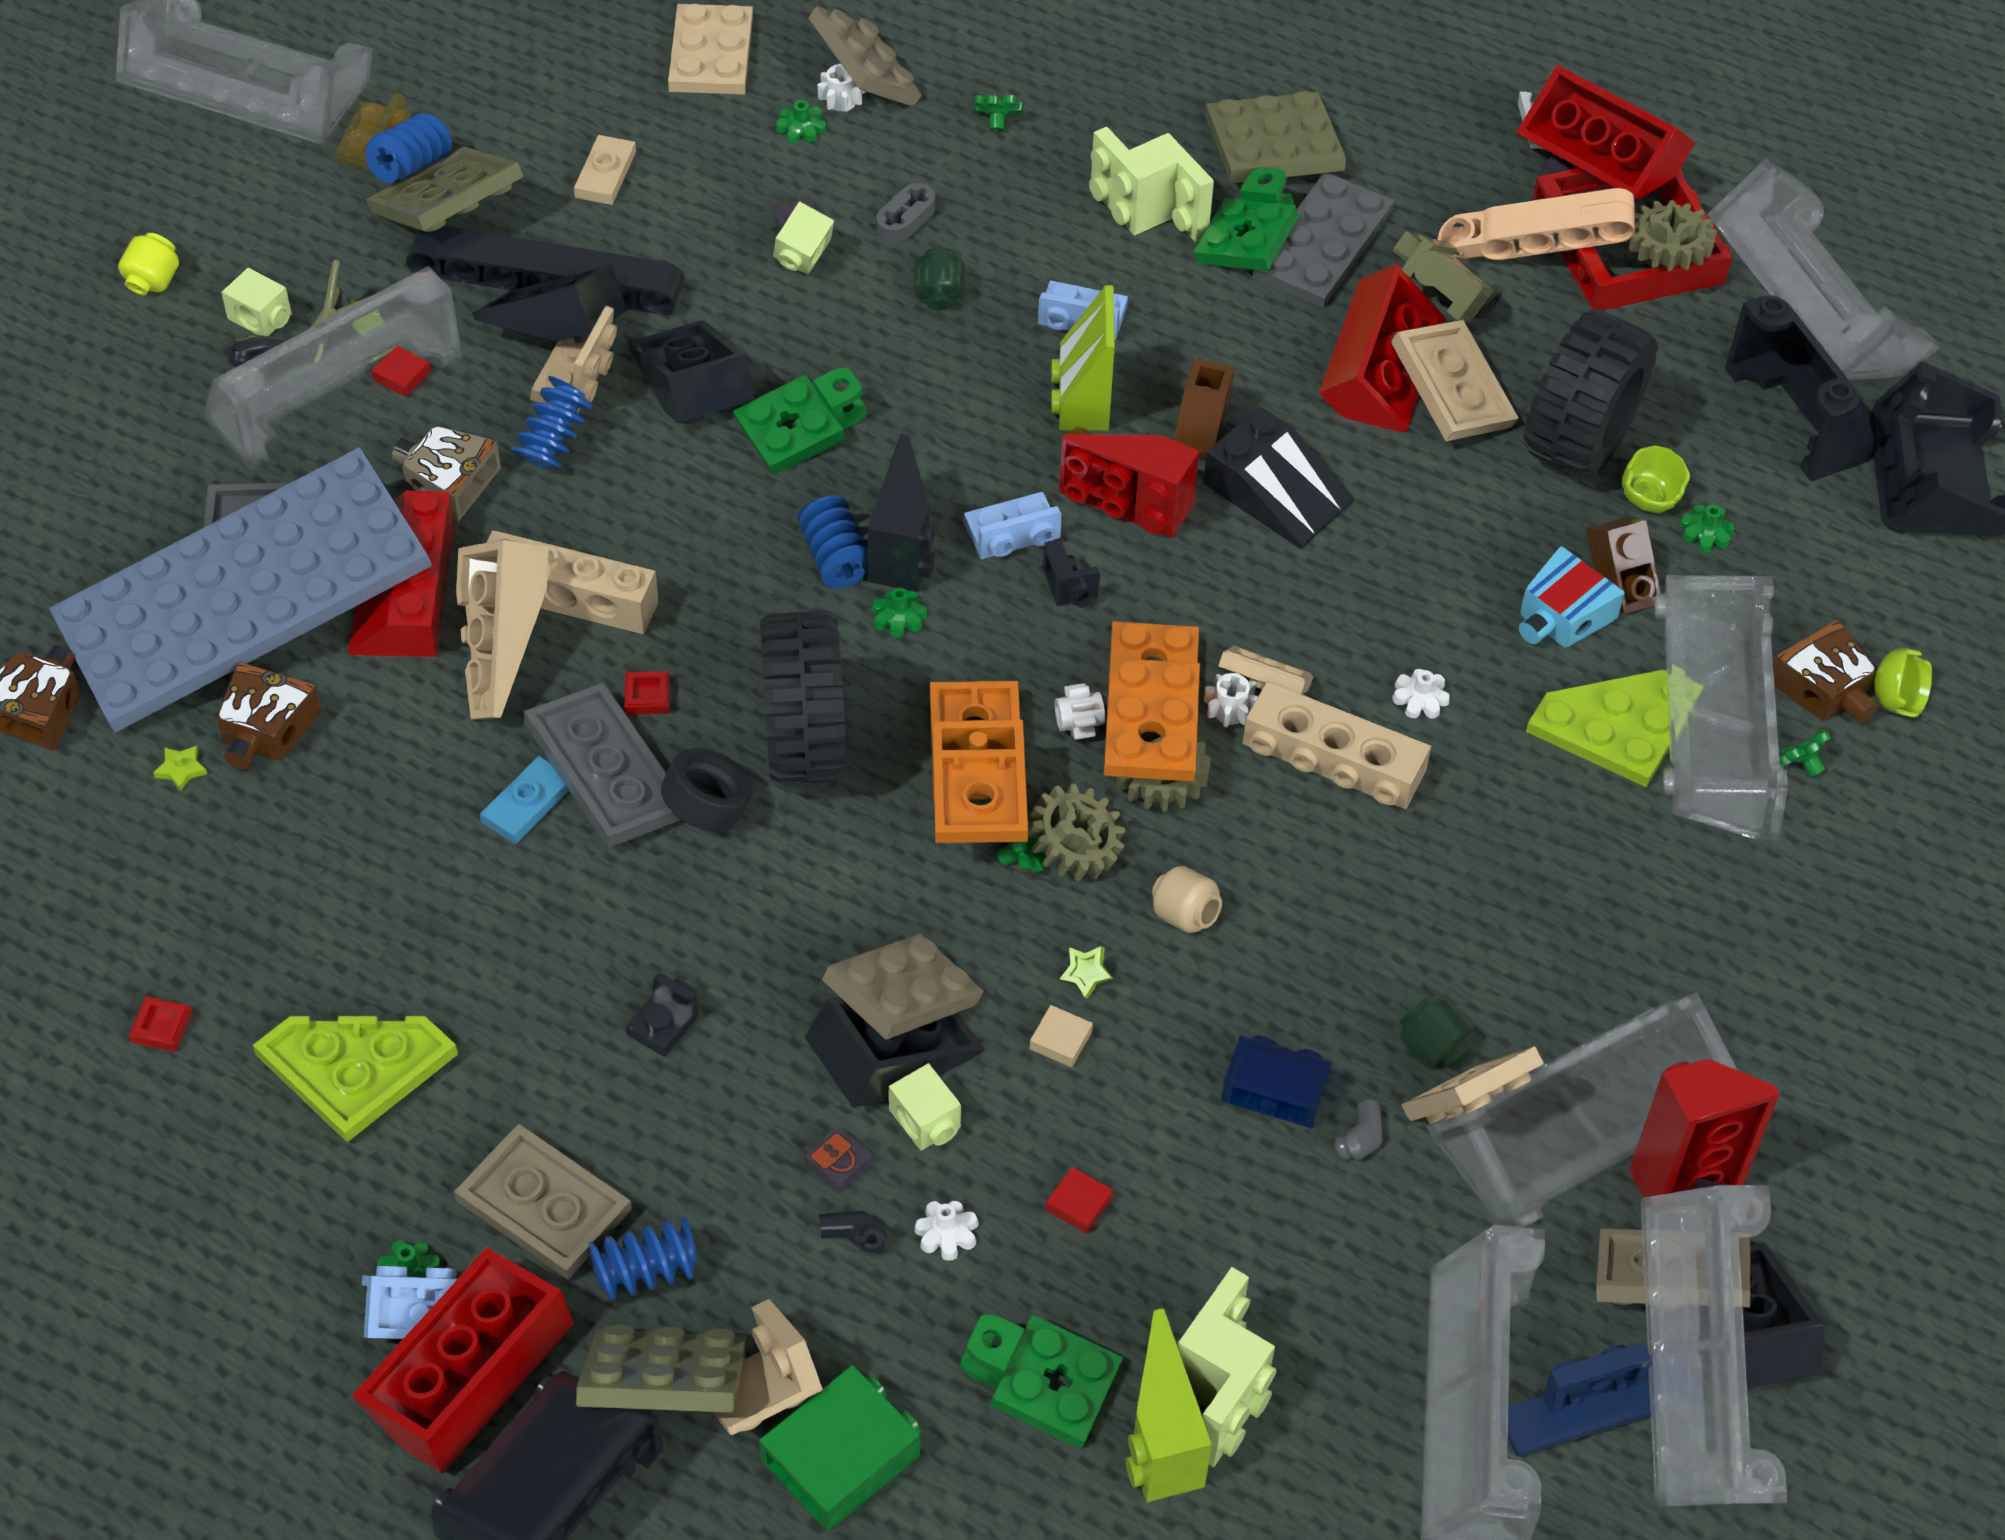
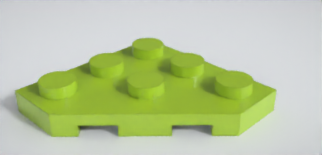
(1610, 723)
(354, 1065)

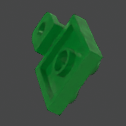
(1261, 214)
(816, 416)
(1016, 1363)

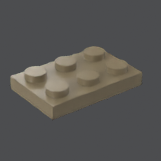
(865, 55)
(902, 986)
(543, 1201)
(1622, 1267)

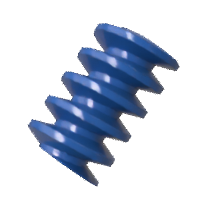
(408, 147)
(552, 425)
(834, 541)
(645, 1258)

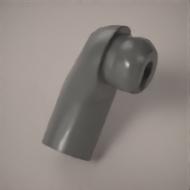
(1363, 1137)

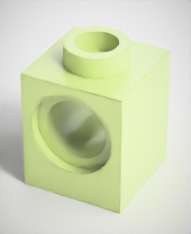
(803, 238)
(256, 303)
(925, 1107)

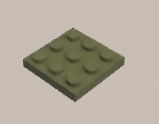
(1276, 134)
(445, 189)
(662, 1369)

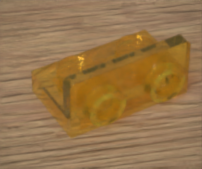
(368, 122)

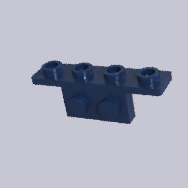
(1583, 1399)

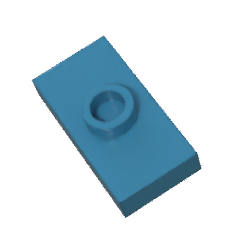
(524, 801)

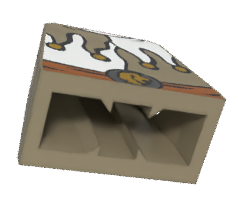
(449, 463)

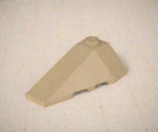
(502, 596)

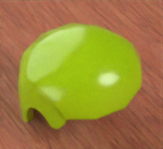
(1652, 473)
(1903, 682)

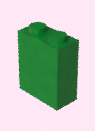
(841, 1447)

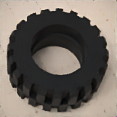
(1590, 393)
(803, 697)

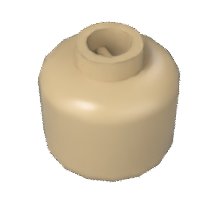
(1186, 899)

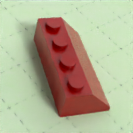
(1604, 134)
(1365, 372)
(409, 615)
(1701, 1126)
(465, 1359)

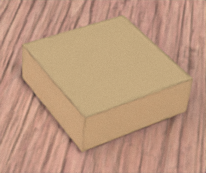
(1061, 1036)

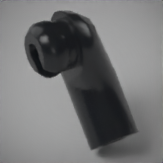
(243, 348)
(856, 1227)

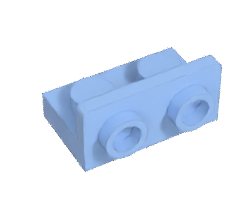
(1065, 304)
(1013, 525)
(399, 1301)

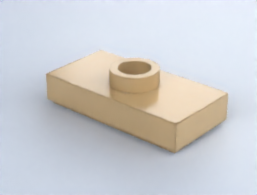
(605, 169)
(1264, 669)

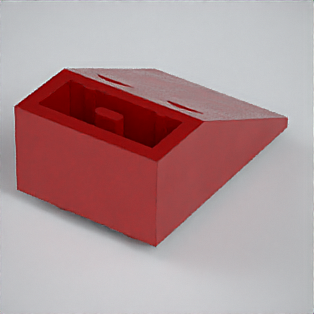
(1131, 477)

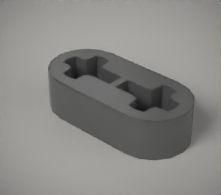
(900, 209)

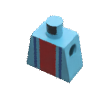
(1568, 601)

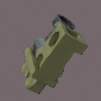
(1435, 266)

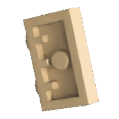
(580, 362)
(776, 1376)

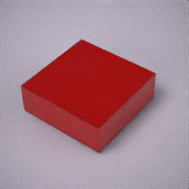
(401, 371)
(647, 693)
(160, 1024)
(1079, 1200)

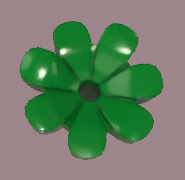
(997, 109)
(801, 122)
(1707, 527)
(899, 611)
(1807, 753)
(1022, 852)
(414, 1257)

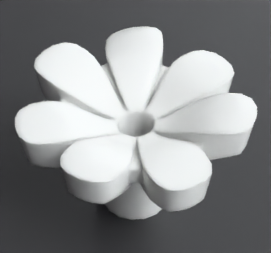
(1421, 692)
(946, 1228)

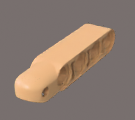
(1543, 225)

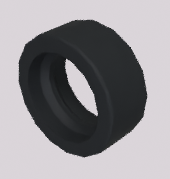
(697, 807)

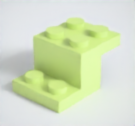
(1150, 184)
(1227, 1365)

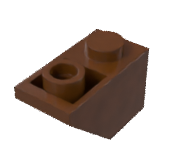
(1204, 405)
(1625, 557)

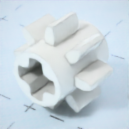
(839, 89)
(1230, 698)
(1079, 711)

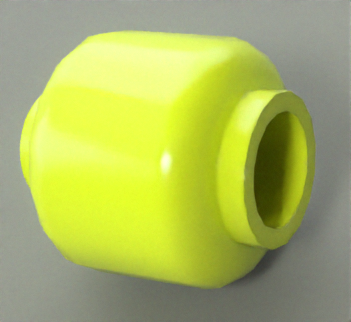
(148, 264)

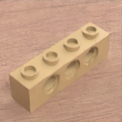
(596, 587)
(1336, 745)

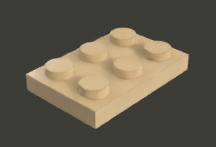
(710, 49)
(1454, 380)
(1474, 1087)

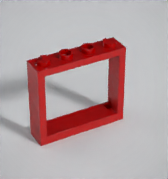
(1591, 274)

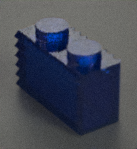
(1276, 1080)

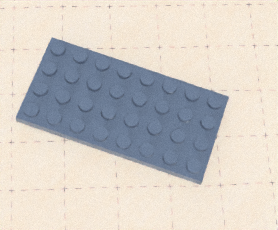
(238, 588)

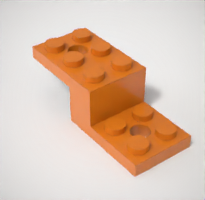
(1152, 699)
(978, 762)

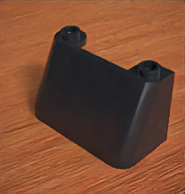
(1780, 350)
(1933, 457)
(547, 1468)

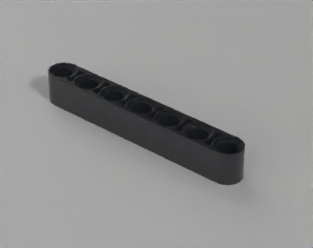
(520, 262)

